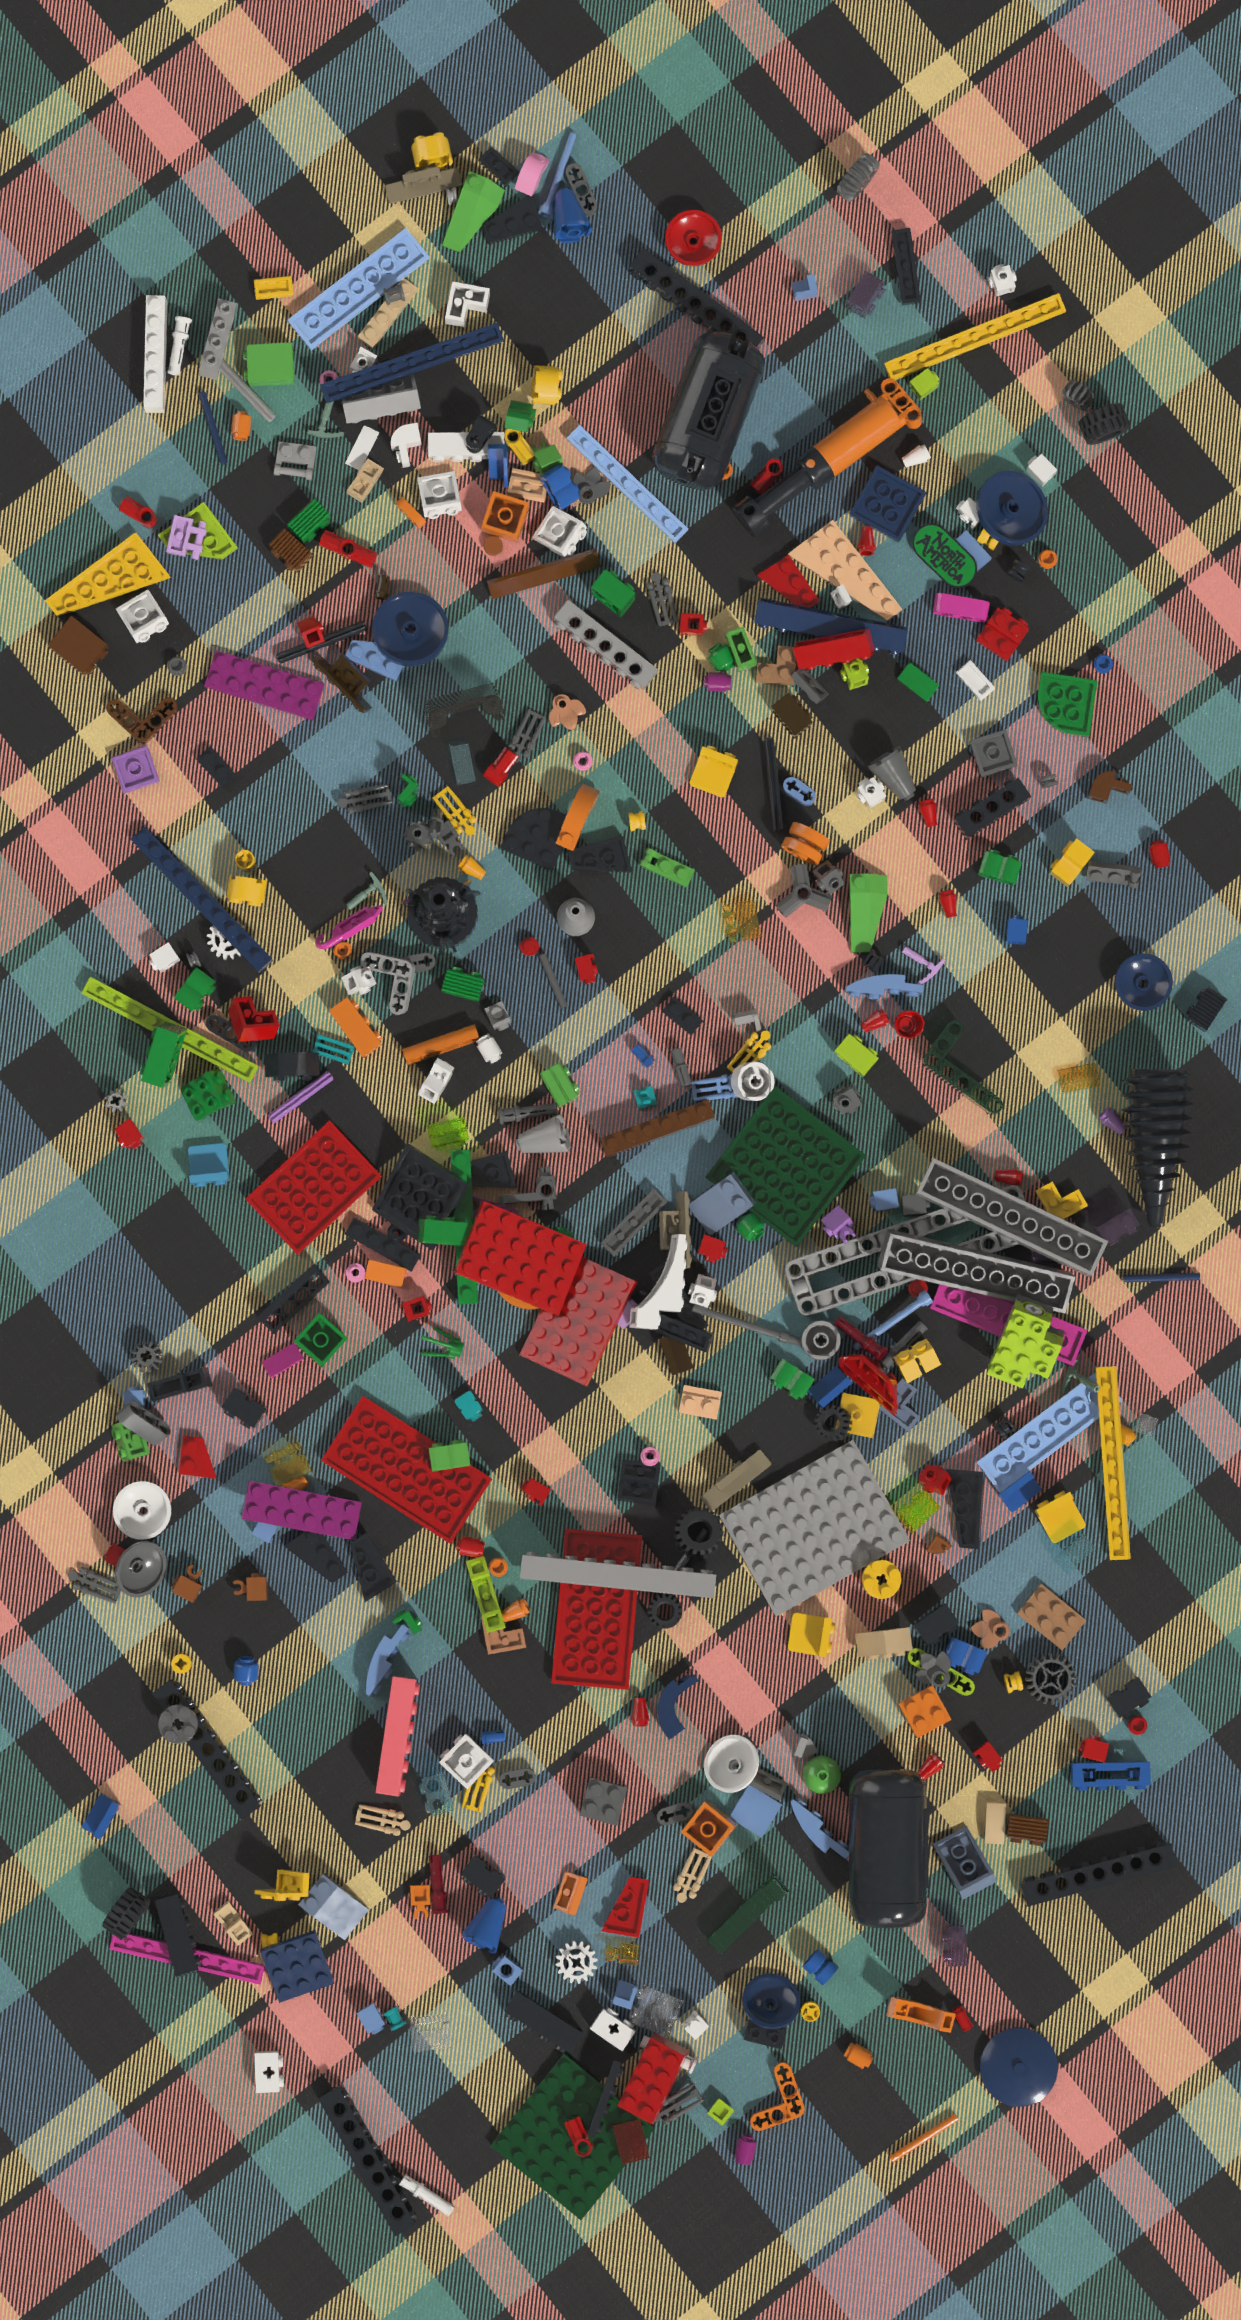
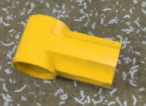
(519, 447)

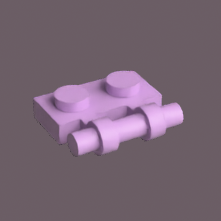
(180, 535)

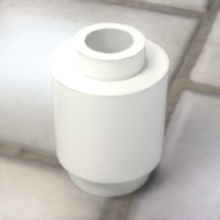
(489, 1048)

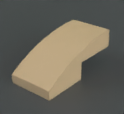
(365, 480)
(995, 1822)
(233, 1923)

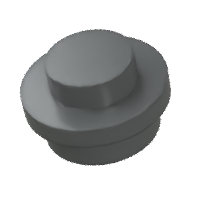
(177, 666)

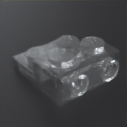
(655, 2010)

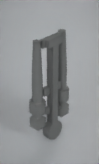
(656, 577)
(530, 746)
(342, 802)
(73, 1576)
(675, 2115)

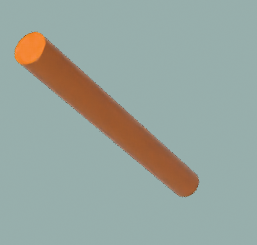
(923, 2138)

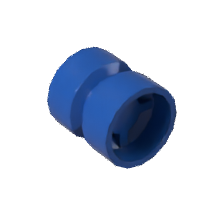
(820, 1966)

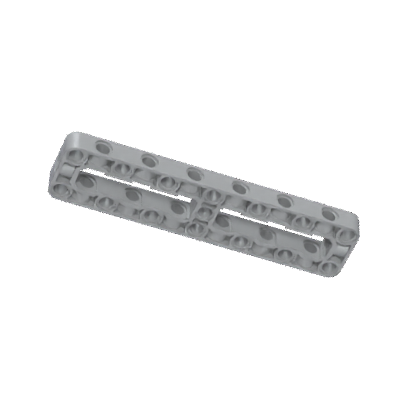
(853, 1249)

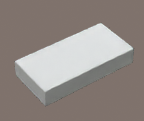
(975, 680)

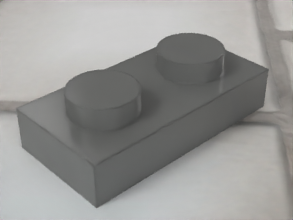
(809, 685)
(768, 1784)

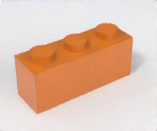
(356, 1027)

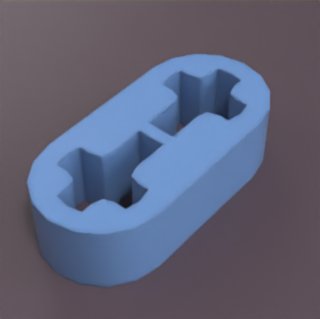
(802, 788)

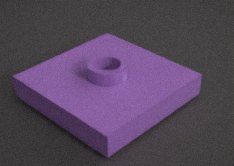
(135, 769)

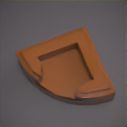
(938, 1545)

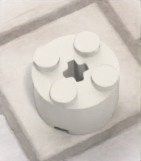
(742, 1079)

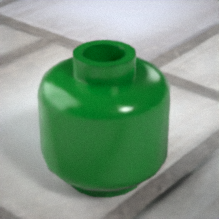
(721, 657)
(750, 1227)

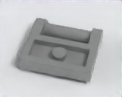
(295, 454)

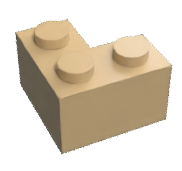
(883, 1643)

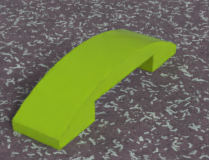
(485, 1594)

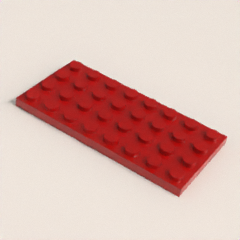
(396, 1467)
(596, 1621)

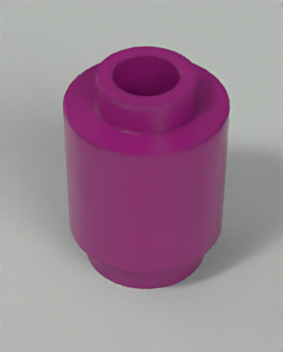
(718, 682)
(745, 2149)

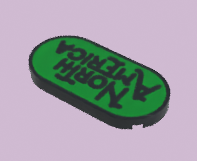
(944, 555)

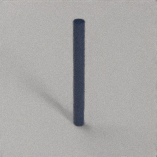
(212, 427)
(1161, 1277)

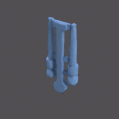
(726, 1095)

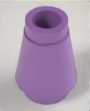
(1112, 1120)

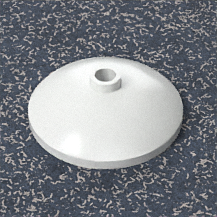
(128, 1505)
(723, 1758)

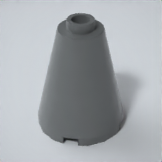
(894, 773)

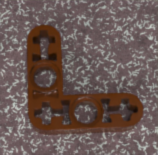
(140, 725)

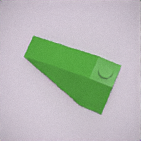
(475, 205)
(866, 902)

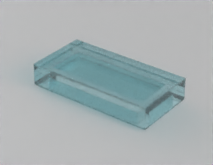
(462, 764)

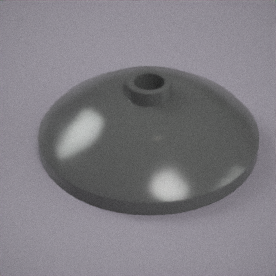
(146, 1573)

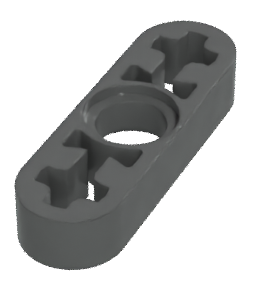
(580, 175)

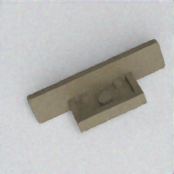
(423, 183)
(676, 1223)
(736, 1480)

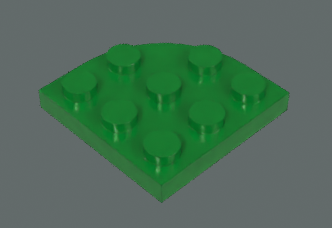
(1067, 702)

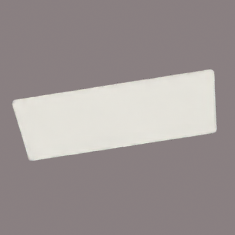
(362, 447)

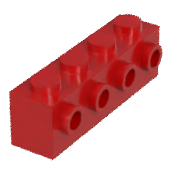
(834, 649)

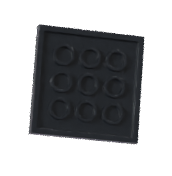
(418, 1190)

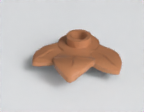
(568, 714)
(987, 1629)

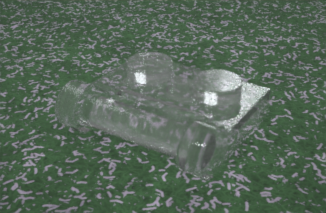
(431, 2039)

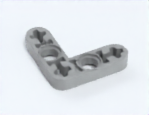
(399, 976)

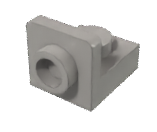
(498, 1016)

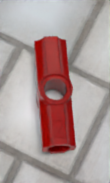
(359, 554)

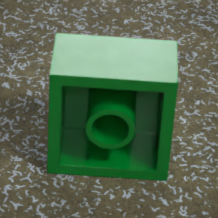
(613, 592)
(320, 1340)

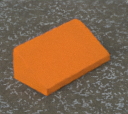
(385, 1273)
(570, 1893)

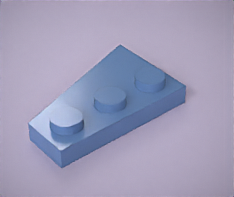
(368, 656)

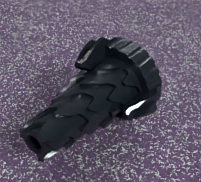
(442, 924)

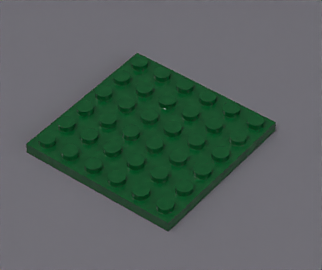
(788, 1165)
(542, 2146)

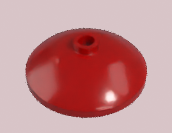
(697, 226)

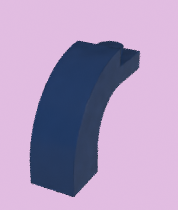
(666, 1705)

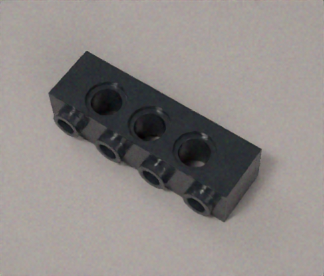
(1019, 796)

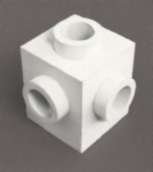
(1002, 279)
(870, 799)
(358, 980)
(703, 1291)

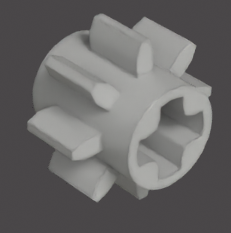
(111, 1099)

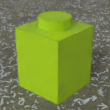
(924, 383)

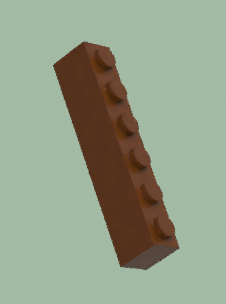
(657, 1128)

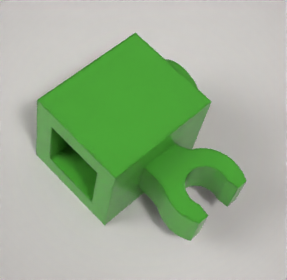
(546, 458)

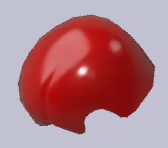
(909, 1024)

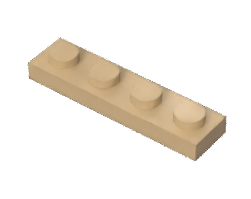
(386, 316)

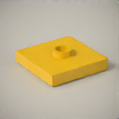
(863, 1414)

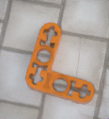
(784, 2107)

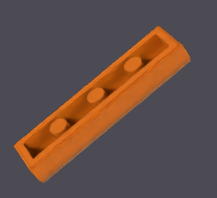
(440, 1044)

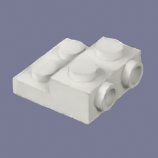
(439, 494)
(560, 532)
(142, 616)
(465, 1760)

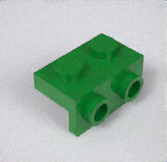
(409, 794)
(412, 1621)

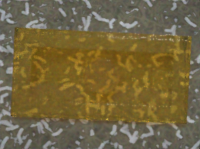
(1079, 1077)

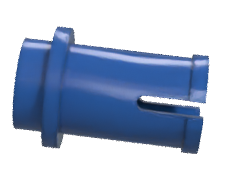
(643, 1055)
(493, 1736)

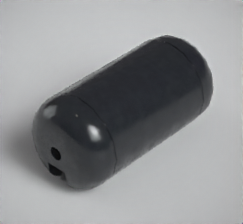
(708, 410)
(888, 1848)

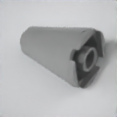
(575, 924)
(545, 1137)

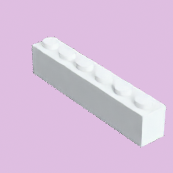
(155, 354)

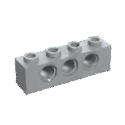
(217, 339)

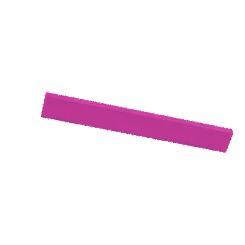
(210, 1961)

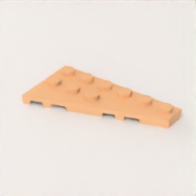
(839, 563)

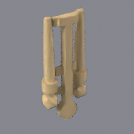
(405, 1825)
(681, 1897)

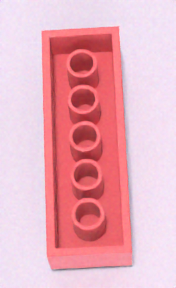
(396, 1736)

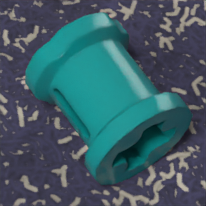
(394, 2018)

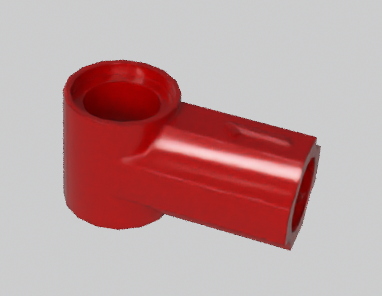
(765, 477)
(137, 512)
(498, 771)
(578, 2134)

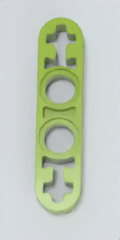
(917, 1663)

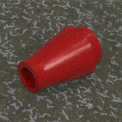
(866, 542)
(928, 811)
(948, 902)
(875, 1020)
(1009, 1176)
(639, 1713)
(931, 1766)

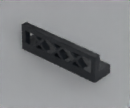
(290, 1292)

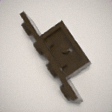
(346, 678)

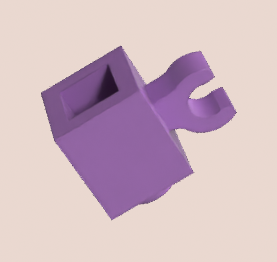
(838, 1224)

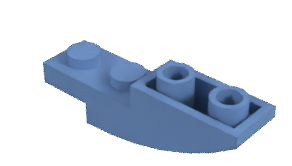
(875, 987)
(379, 1665)
(811, 1825)

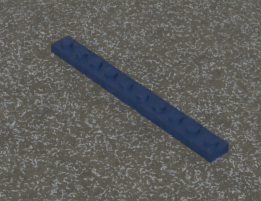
(411, 363)
(201, 899)

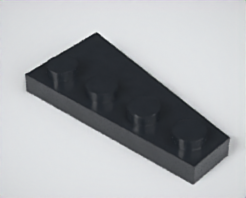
(967, 1499)

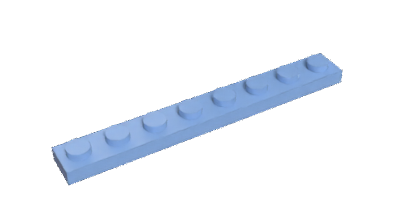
(627, 484)

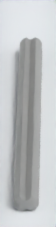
(247, 392)

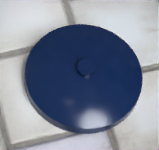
(1011, 508)
(410, 629)
(1018, 2067)

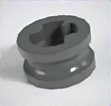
(1049, 781)
(193, 959)

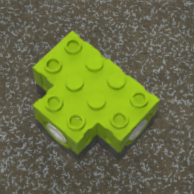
(1026, 1343)

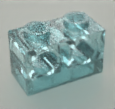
(441, 1793)

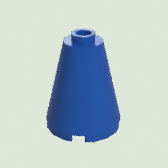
(569, 218)
(486, 1925)

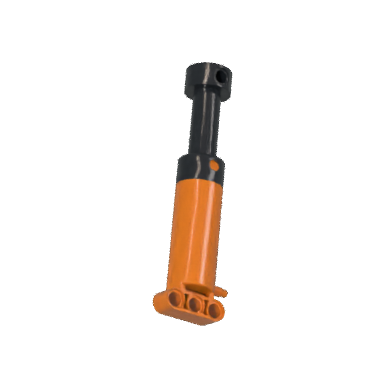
(833, 454)

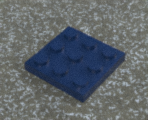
(887, 504)
(297, 1966)

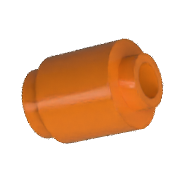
(241, 426)
(858, 2055)

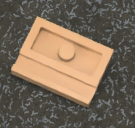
(526, 485)
(700, 1402)

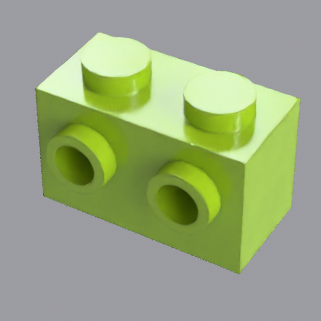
(856, 1055)

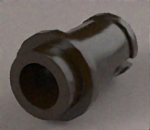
(382, 587)

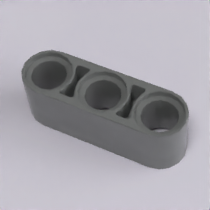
(143, 1423)

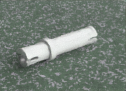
(418, 2189)

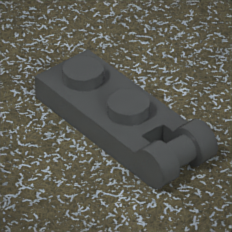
(1113, 873)

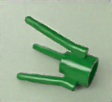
(453, 1347)

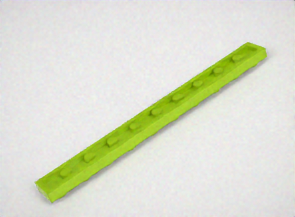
(151, 1019)

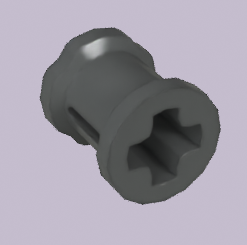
(400, 296)

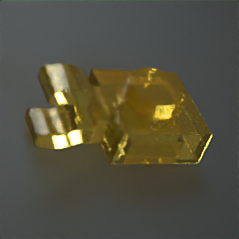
(626, 1954)

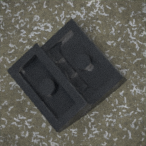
(638, 1482)

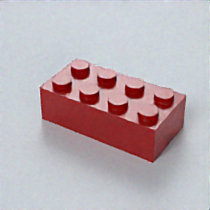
(653, 2078)

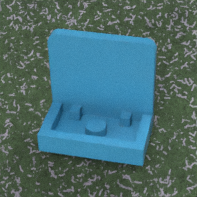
(208, 1165)

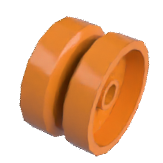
(805, 843)

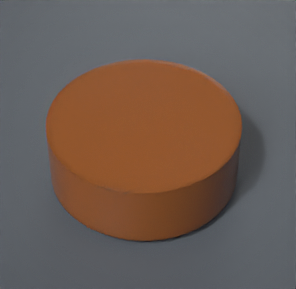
(493, 546)

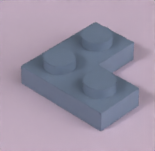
(905, 1416)

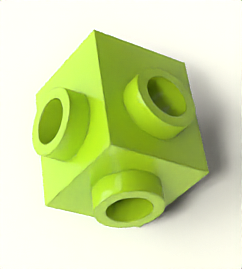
(855, 673)

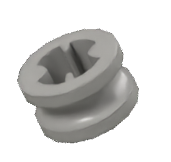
(451, 196)

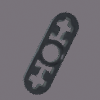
(221, 1021)

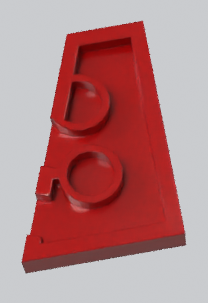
(789, 582)
(629, 1909)

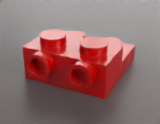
(1003, 633)

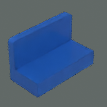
(498, 462)
(829, 1387)
(1020, 1492)
(101, 1816)

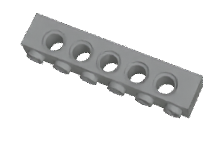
(570, 611)

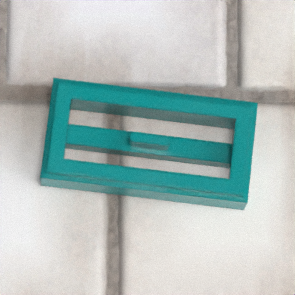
(348, 1054)

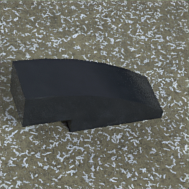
(180, 1384)

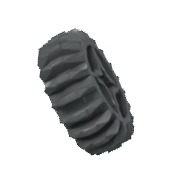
(858, 177)
(1061, 1691)

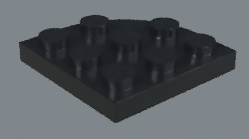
(535, 837)

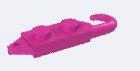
(350, 926)

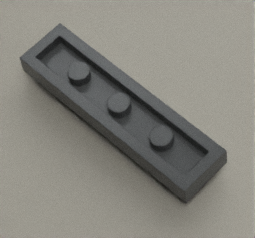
(633, 1222)

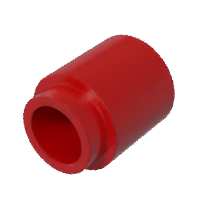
(1159, 854)
(470, 1546)

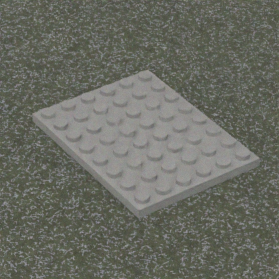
(814, 1528)

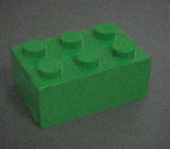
(163, 1054)

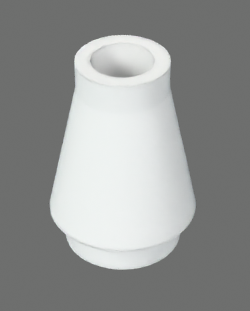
(916, 456)

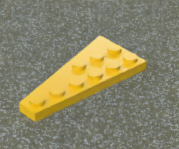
(116, 573)

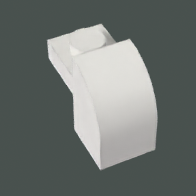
(404, 438)
(436, 1081)

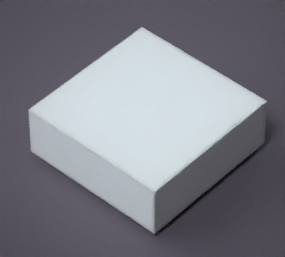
(841, 597)

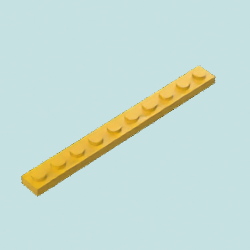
(975, 337)
(1113, 1463)

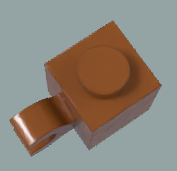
(187, 1587)
(255, 1588)

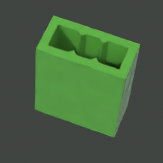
(269, 364)

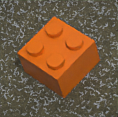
(505, 517)
(924, 1711)
(709, 1828)

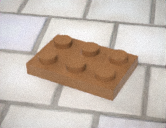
(1051, 1617)

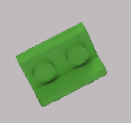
(129, 1443)

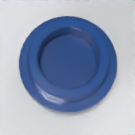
(1103, 664)

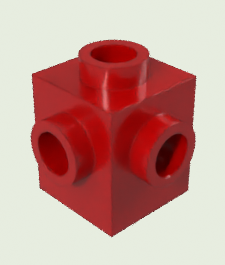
(934, 1479)

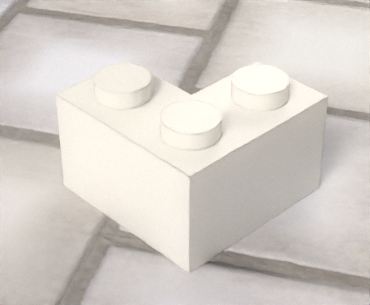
(463, 298)

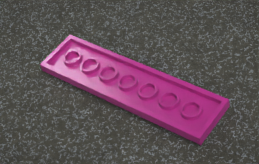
(991, 1314)

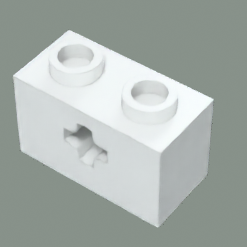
(602, 2028)
(267, 2059)

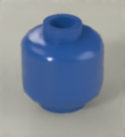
(246, 1670)

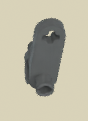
(543, 1179)

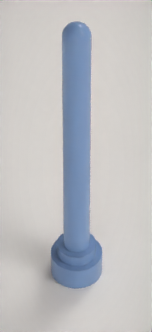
(547, 209)
(922, 1300)

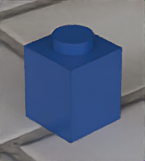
(1016, 930)

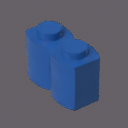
(560, 487)
(965, 1655)

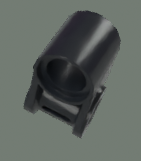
(481, 431)

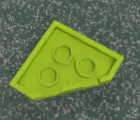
(216, 543)

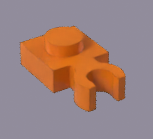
(420, 1896)

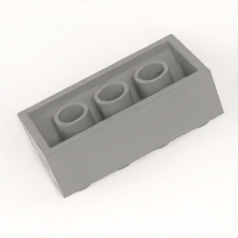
(382, 400)

